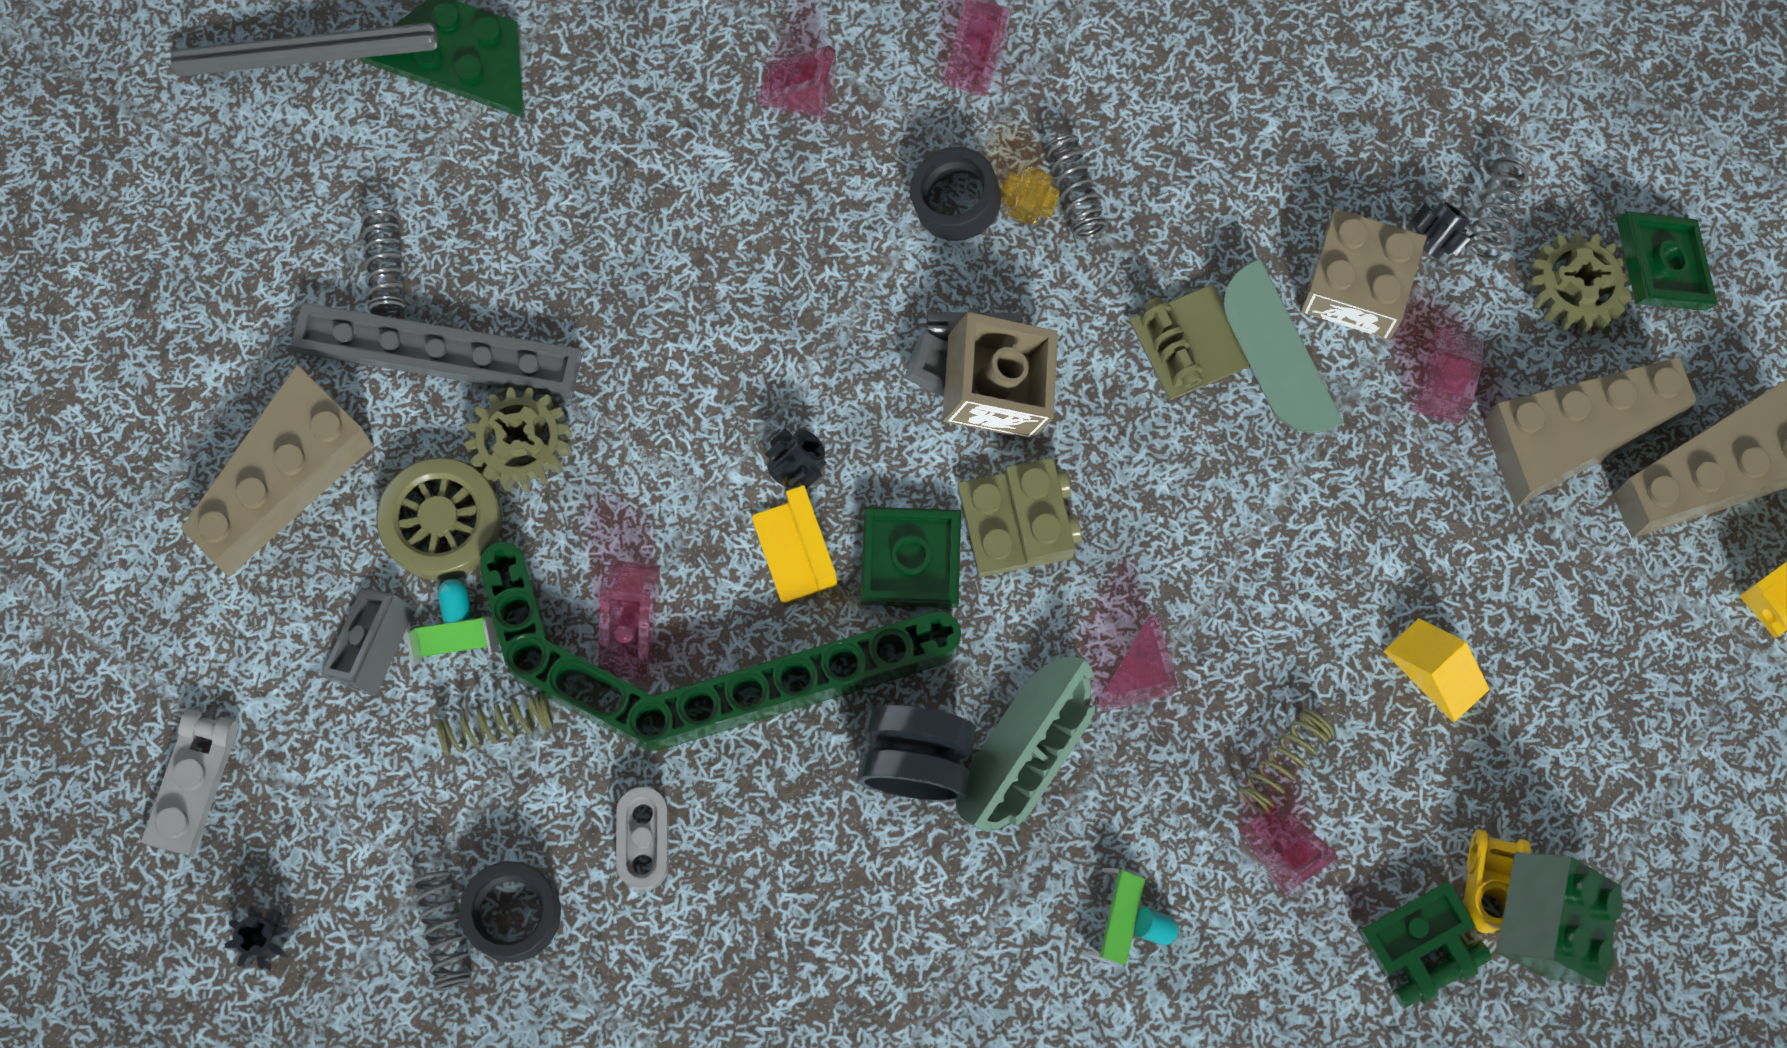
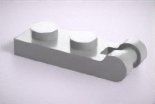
(190, 783)

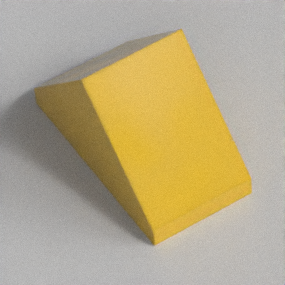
(1439, 667)

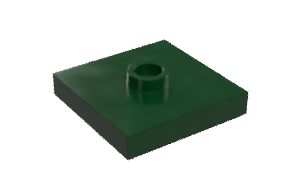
(1666, 261)
(911, 557)

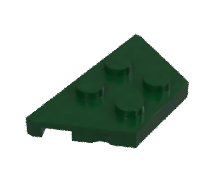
(473, 59)

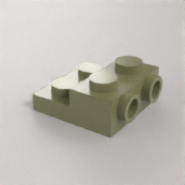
(1019, 518)

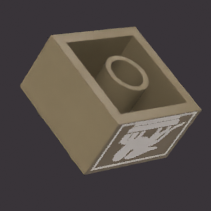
(1363, 274)
(1000, 376)

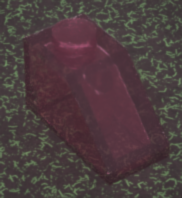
(1449, 376)
(628, 618)

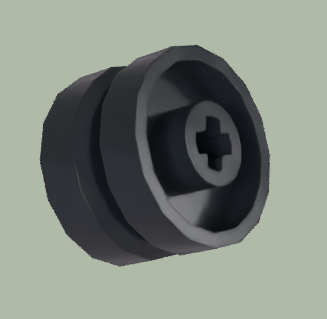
(916, 753)

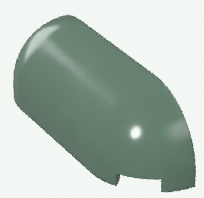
(1277, 352)
(1028, 745)

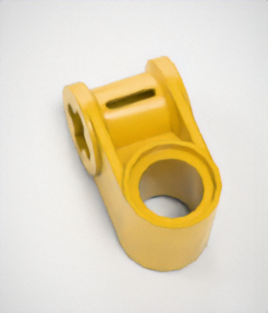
(1489, 874)

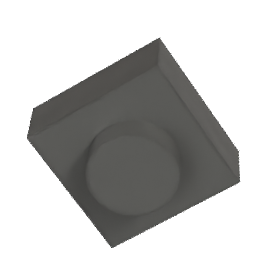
(928, 363)

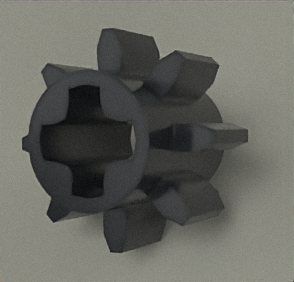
(1443, 228)
(795, 458)
(250, 951)

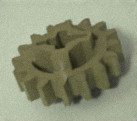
(1578, 284)
(518, 418)

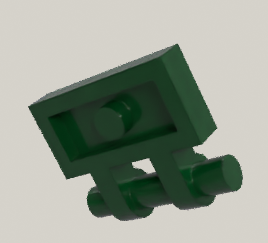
(1418, 929)

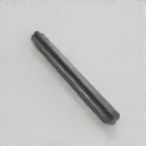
(304, 49)

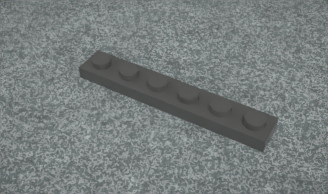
(436, 350)

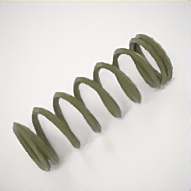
(538, 706)
(1323, 733)

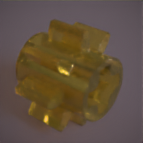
(1029, 195)

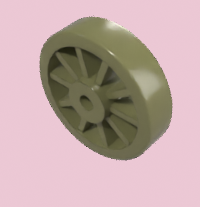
(439, 519)

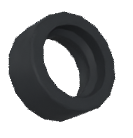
(949, 162)
(478, 889)

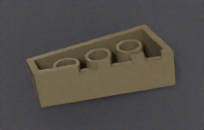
(1573, 427)
(1713, 471)
(276, 472)

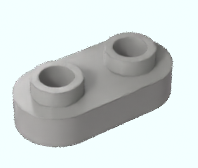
(642, 840)

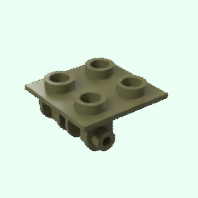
(1189, 341)

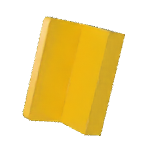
(795, 548)

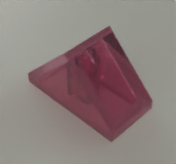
(978, 46)
(801, 83)
(1143, 673)
(1287, 848)

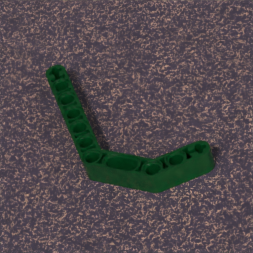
(720, 691)

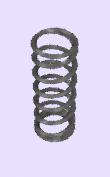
(1500, 174)
(1088, 220)
(384, 300)
(445, 979)

